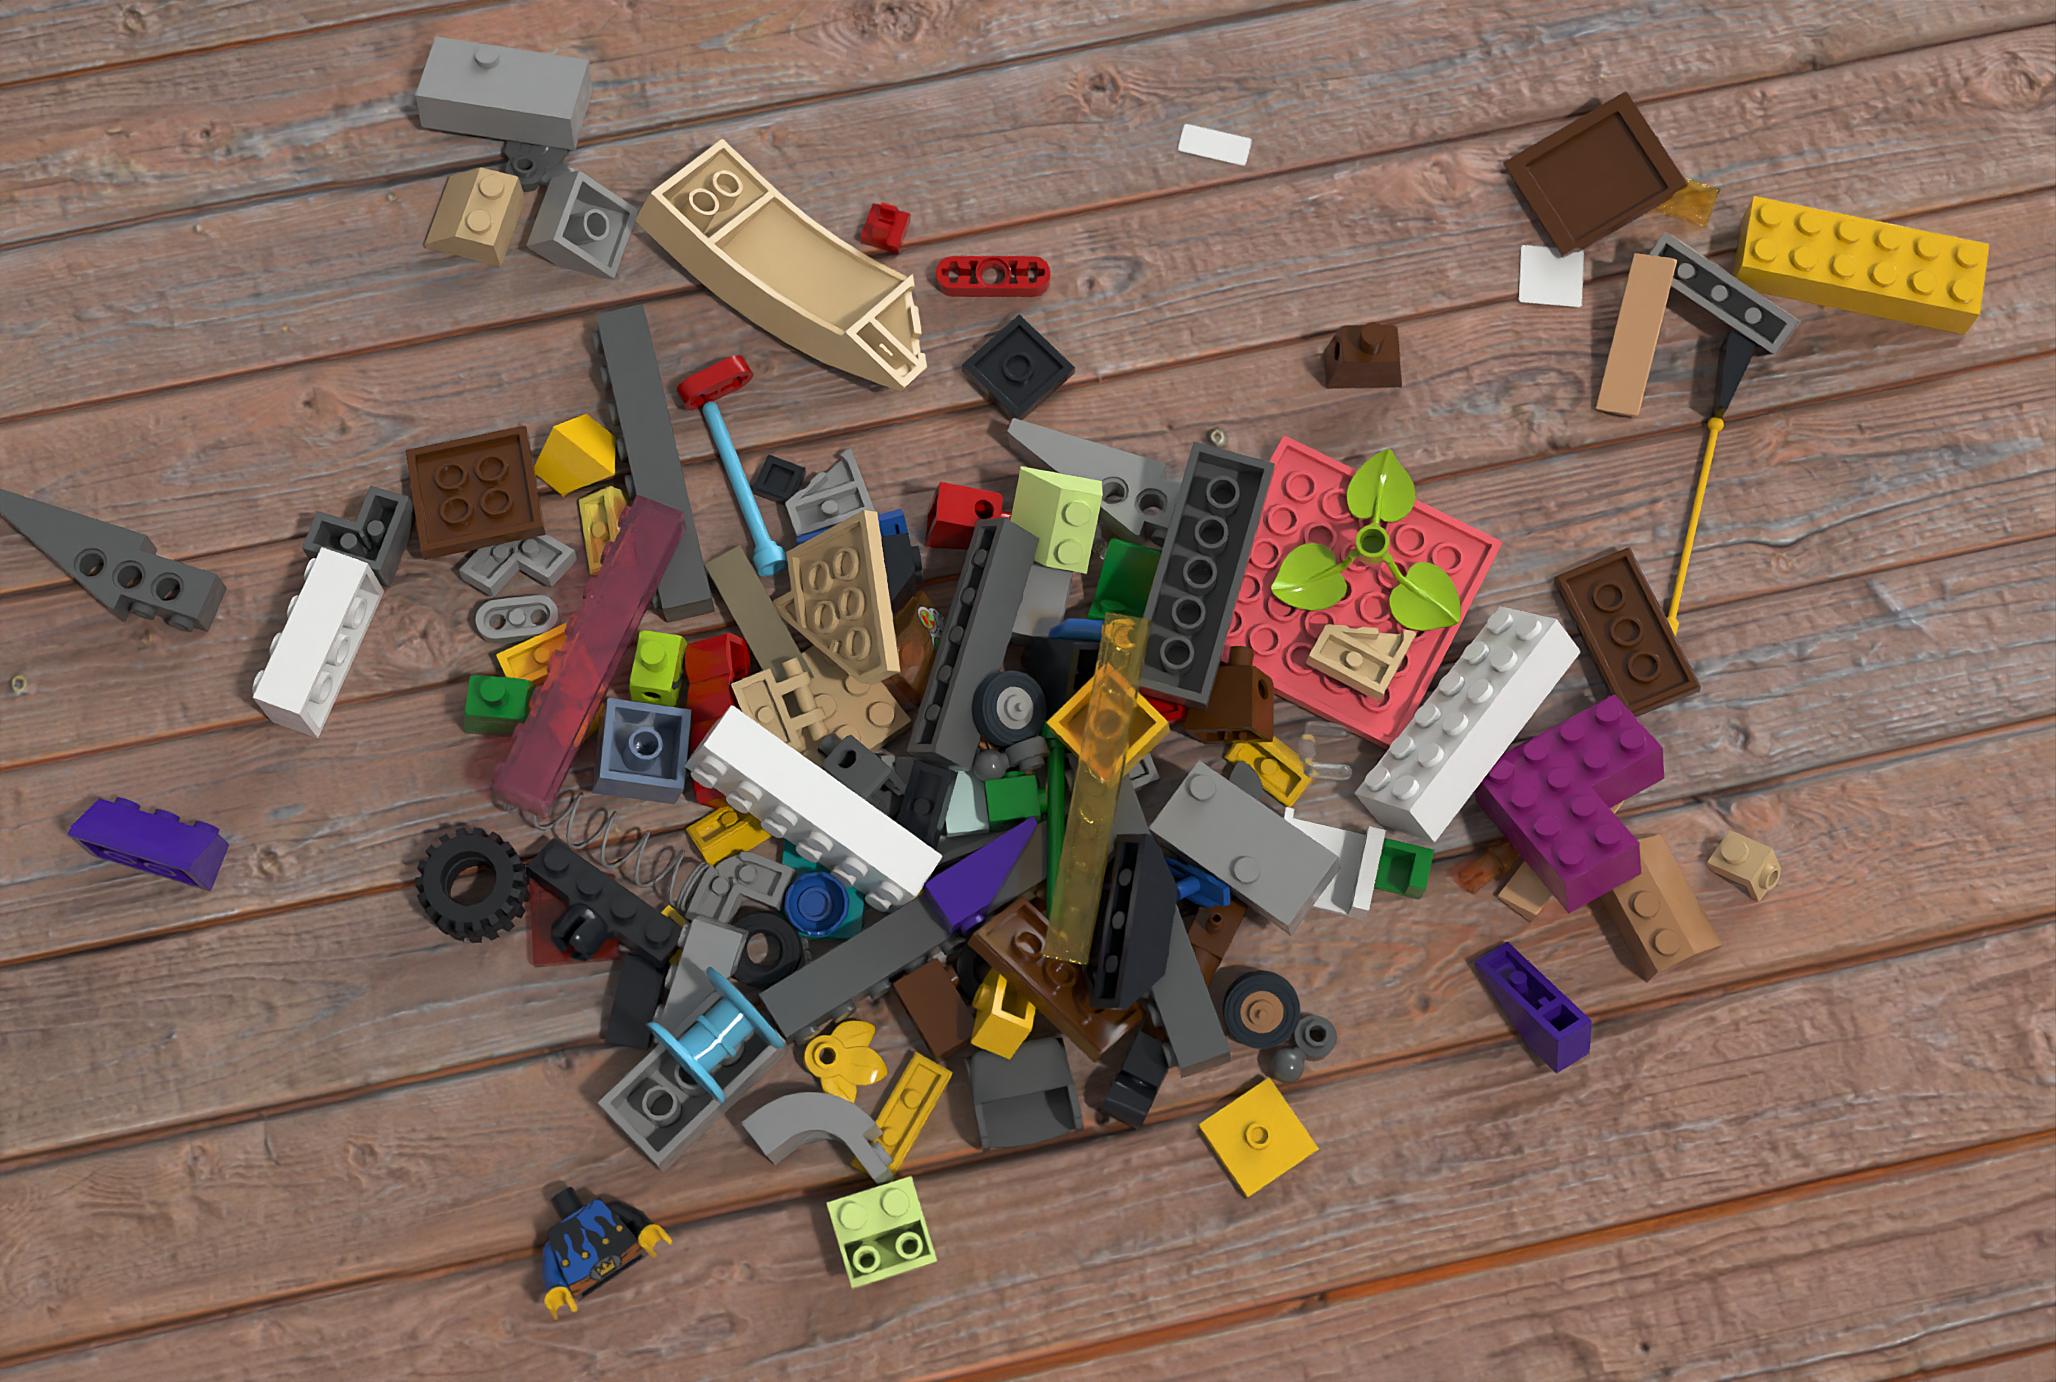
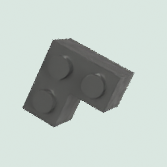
(374, 538)

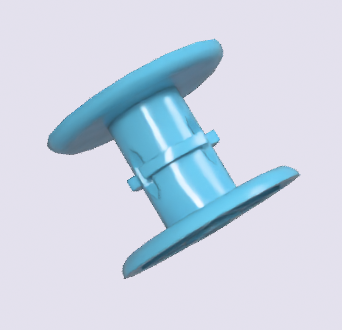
(716, 1034)

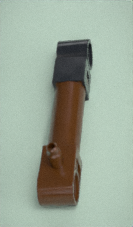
(1145, 1061)

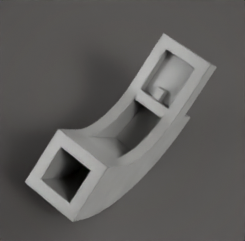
(813, 1116)

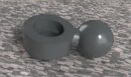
(1026, 755)
(1288, 1064)

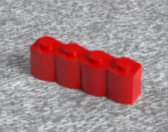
(711, 670)

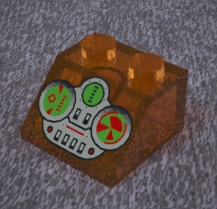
(917, 636)

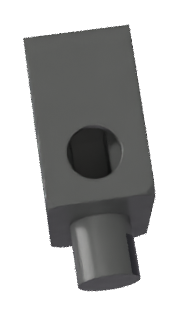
(863, 773)

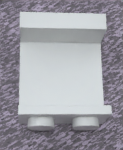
(1359, 859)

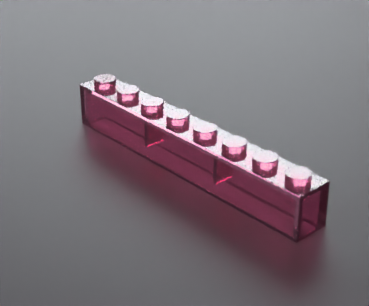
(589, 657)

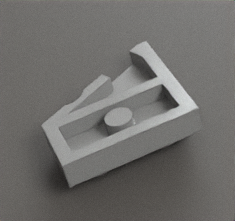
(829, 498)

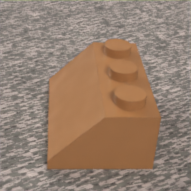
(1660, 914)

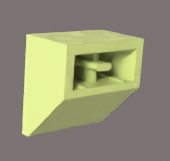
(881, 1232)

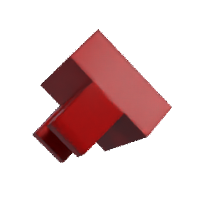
(885, 227)

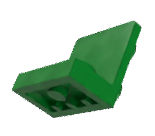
(1125, 580)

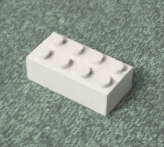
(318, 642)

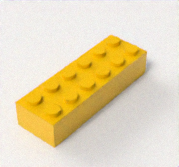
(1861, 265)

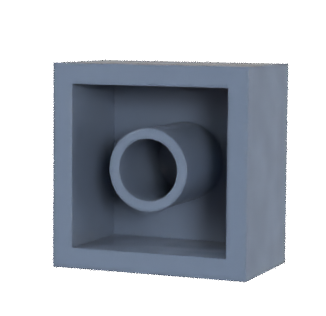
(641, 751)

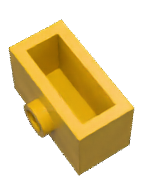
(1002, 1016)

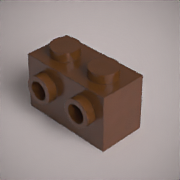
(937, 1008)

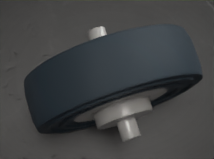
(1009, 708)

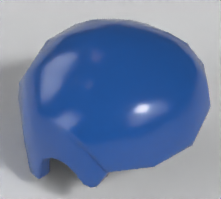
(817, 903)

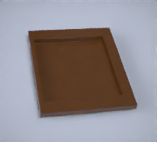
(1595, 175)

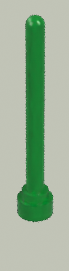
(1055, 809)

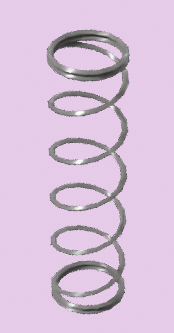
(682, 902)

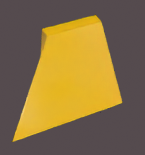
(576, 455)

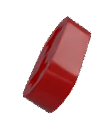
(714, 382)

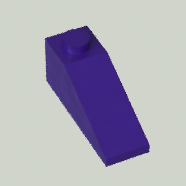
(972, 885)
(1536, 1007)

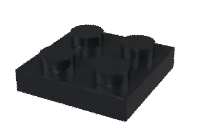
(1018, 368)

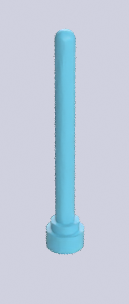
(768, 556)

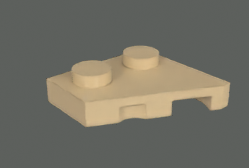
(1360, 656)

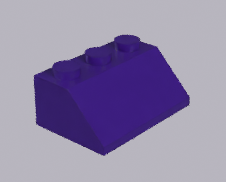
(151, 842)

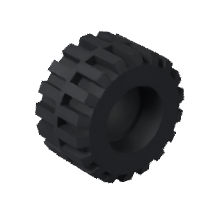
(455, 857)

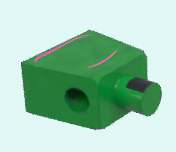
(496, 705)

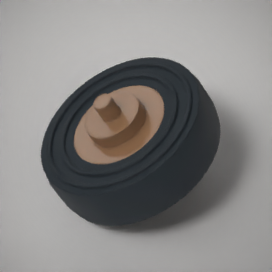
(1261, 1009)

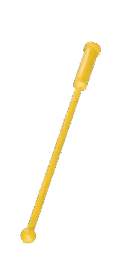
(1714, 425)

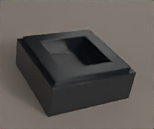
(779, 480)

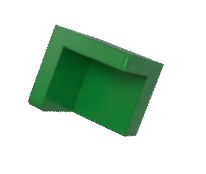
(1403, 868)

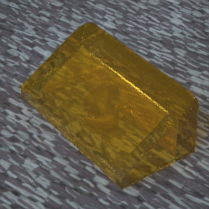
(1692, 203)

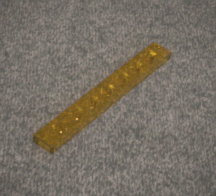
(1097, 788)

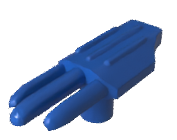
(1198, 885)

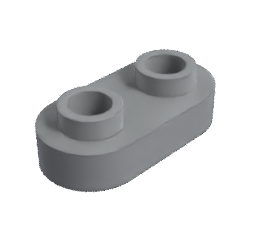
(519, 618)

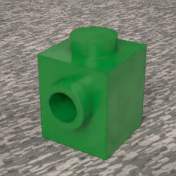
(1013, 800)

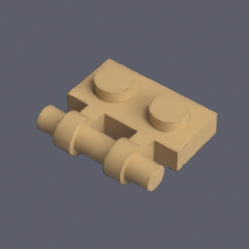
(762, 702)

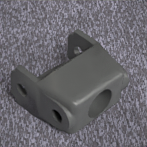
(1025, 1096)

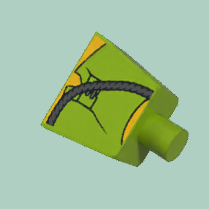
(658, 668)

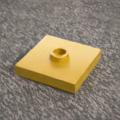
(1258, 1138)

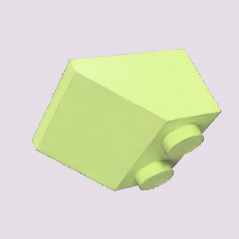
(1060, 513)

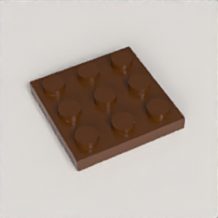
(475, 492)

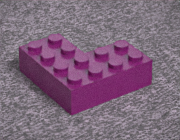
(1558, 795)

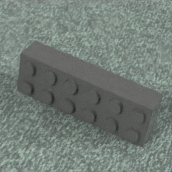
(1202, 573)

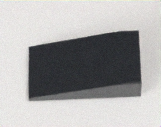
(1732, 363)

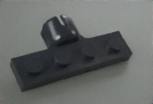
(600, 909)

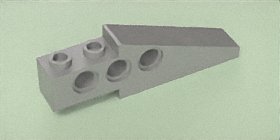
(1124, 474)

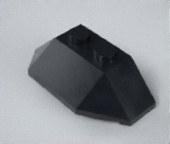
(1131, 924)

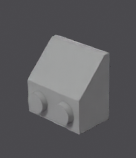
(582, 226)

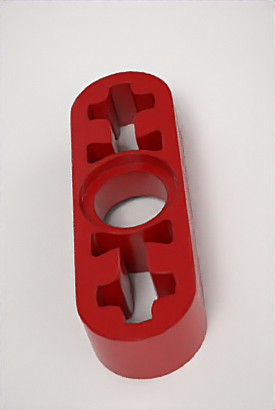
(964, 264)

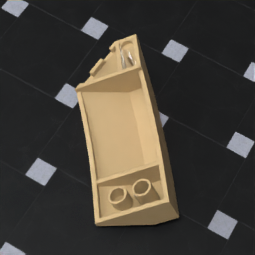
(786, 269)

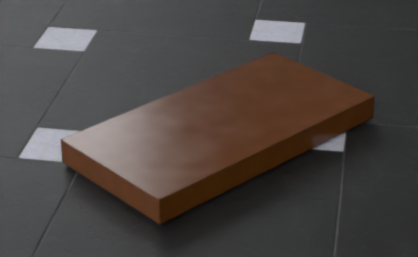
(1627, 633)
(1057, 988)

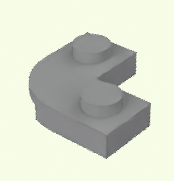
(537, 556)
(740, 877)

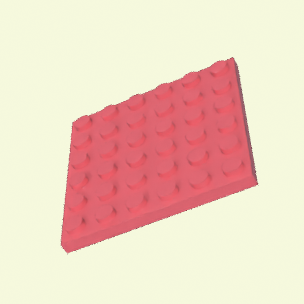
(1311, 507)

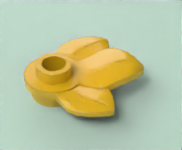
(852, 1060)

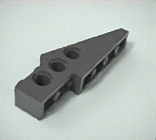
(82, 542)

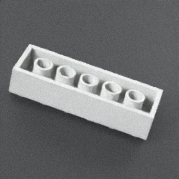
(1467, 723)
(812, 811)

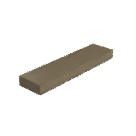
(754, 612)

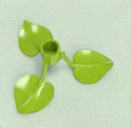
(1313, 580)

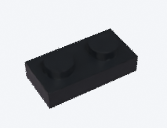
(927, 801)

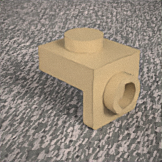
(1746, 863)

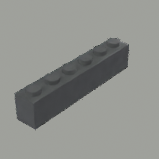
(973, 641)

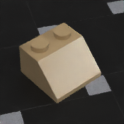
(477, 215)

